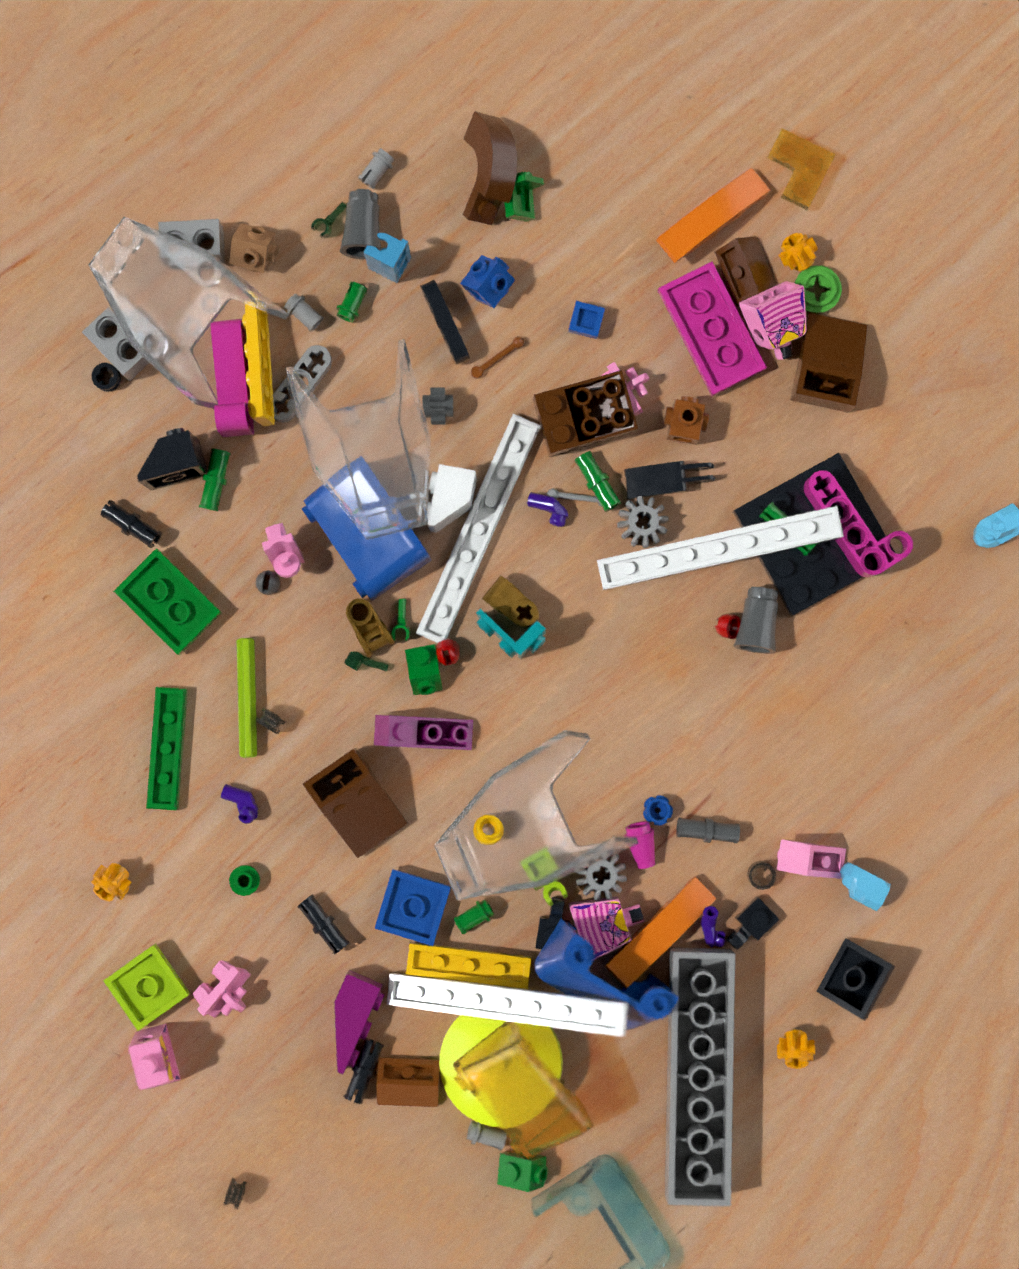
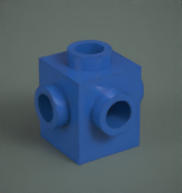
(488, 280)

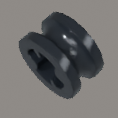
(114, 382)

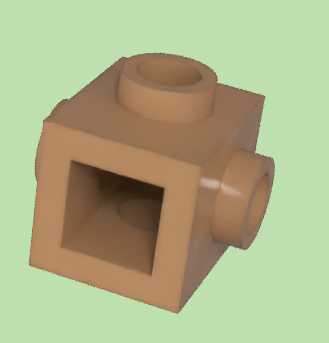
(253, 248)

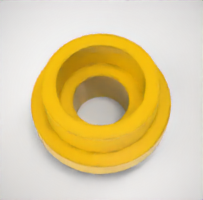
(488, 821)

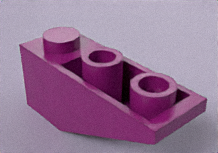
(423, 732)
(352, 1008)

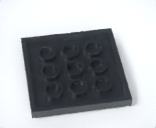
(825, 568)

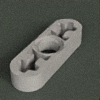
(319, 370)

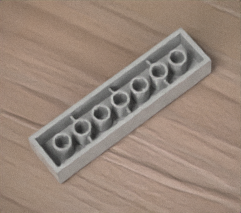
(700, 1077)

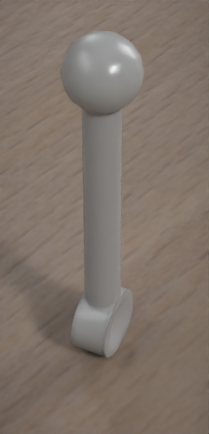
(554, 493)

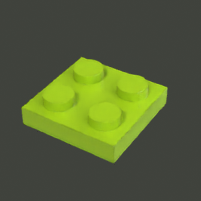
(146, 987)

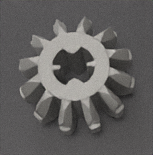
(653, 524)
(606, 883)

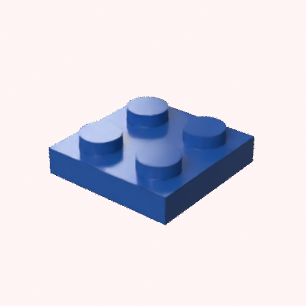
(412, 907)

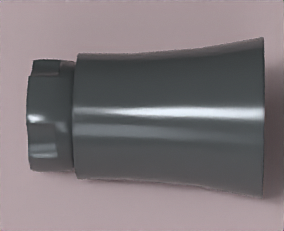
(361, 224)
(758, 621)

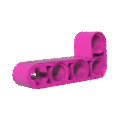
(230, 375)
(852, 521)

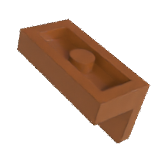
(408, 1082)

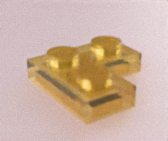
(808, 163)

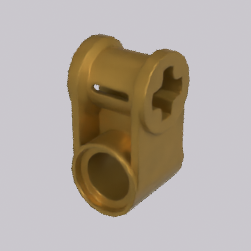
(508, 600)
(369, 628)

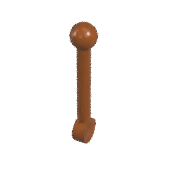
(477, 371)

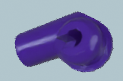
(551, 505)
(244, 800)
(708, 925)

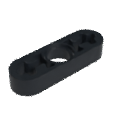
(445, 322)

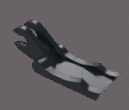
(663, 478)

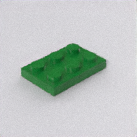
(167, 601)

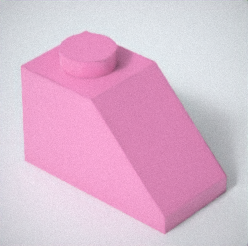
(810, 859)

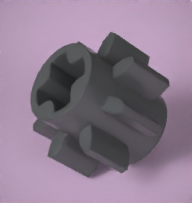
(438, 405)

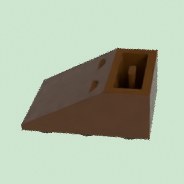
(830, 363)
(585, 413)
(355, 802)

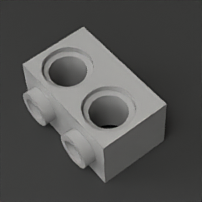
(196, 232)
(116, 346)

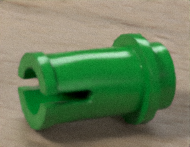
(351, 302)
(474, 916)

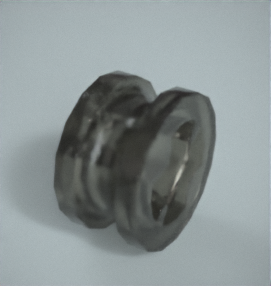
(270, 720)
(752, 871)
(235, 1193)

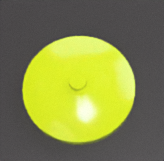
(468, 1032)

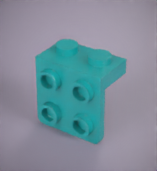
(530, 640)

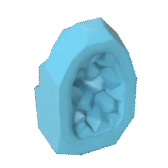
(997, 527)
(864, 886)

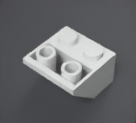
(452, 495)

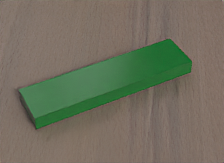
(166, 748)

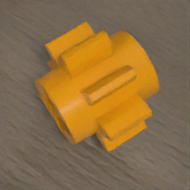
(798, 251)
(111, 882)
(796, 1049)

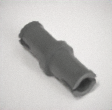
(708, 830)

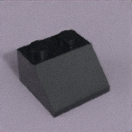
(173, 460)

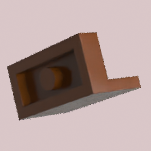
(745, 268)

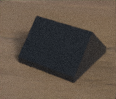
(855, 979)

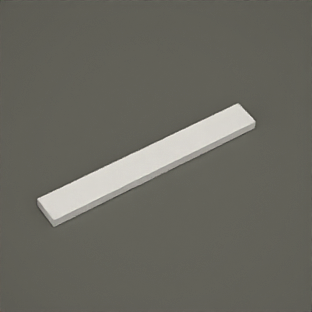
(478, 529)
(720, 548)
(508, 1004)

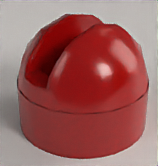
(728, 626)
(453, 650)

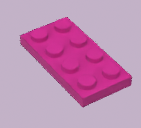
(711, 328)

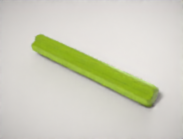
(246, 697)

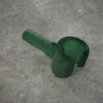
(328, 221)
(356, 659)

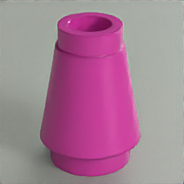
(645, 850)

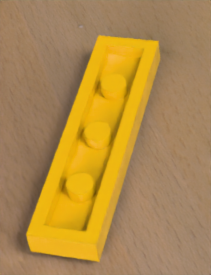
(259, 363)
(468, 965)

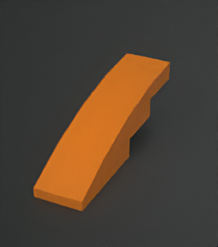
(713, 215)
(660, 932)

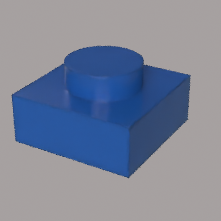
(586, 320)

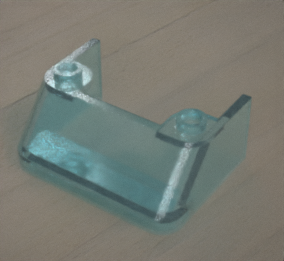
(606, 1187)

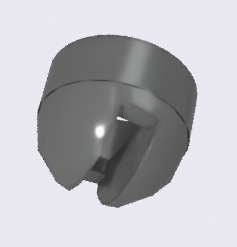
(274, 583)

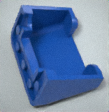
(374, 562)
(565, 967)

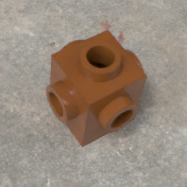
(682, 430)

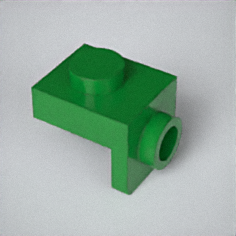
(521, 202)
(423, 670)
(522, 1172)

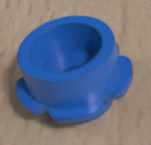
(657, 818)

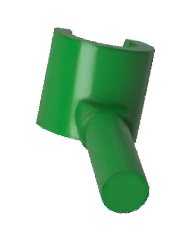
(401, 620)

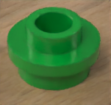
(253, 876)

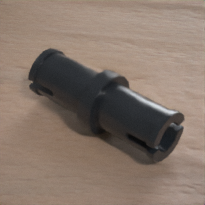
(131, 524)
(323, 924)
(363, 1071)

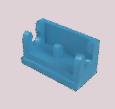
(389, 261)

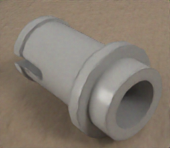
(376, 168)
(303, 312)
(486, 1135)

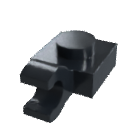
(754, 921)
(547, 925)

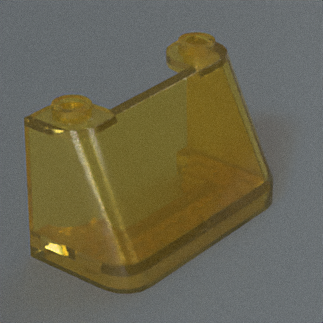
(521, 1092)

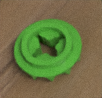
(827, 280)

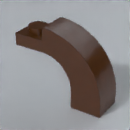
(496, 166)

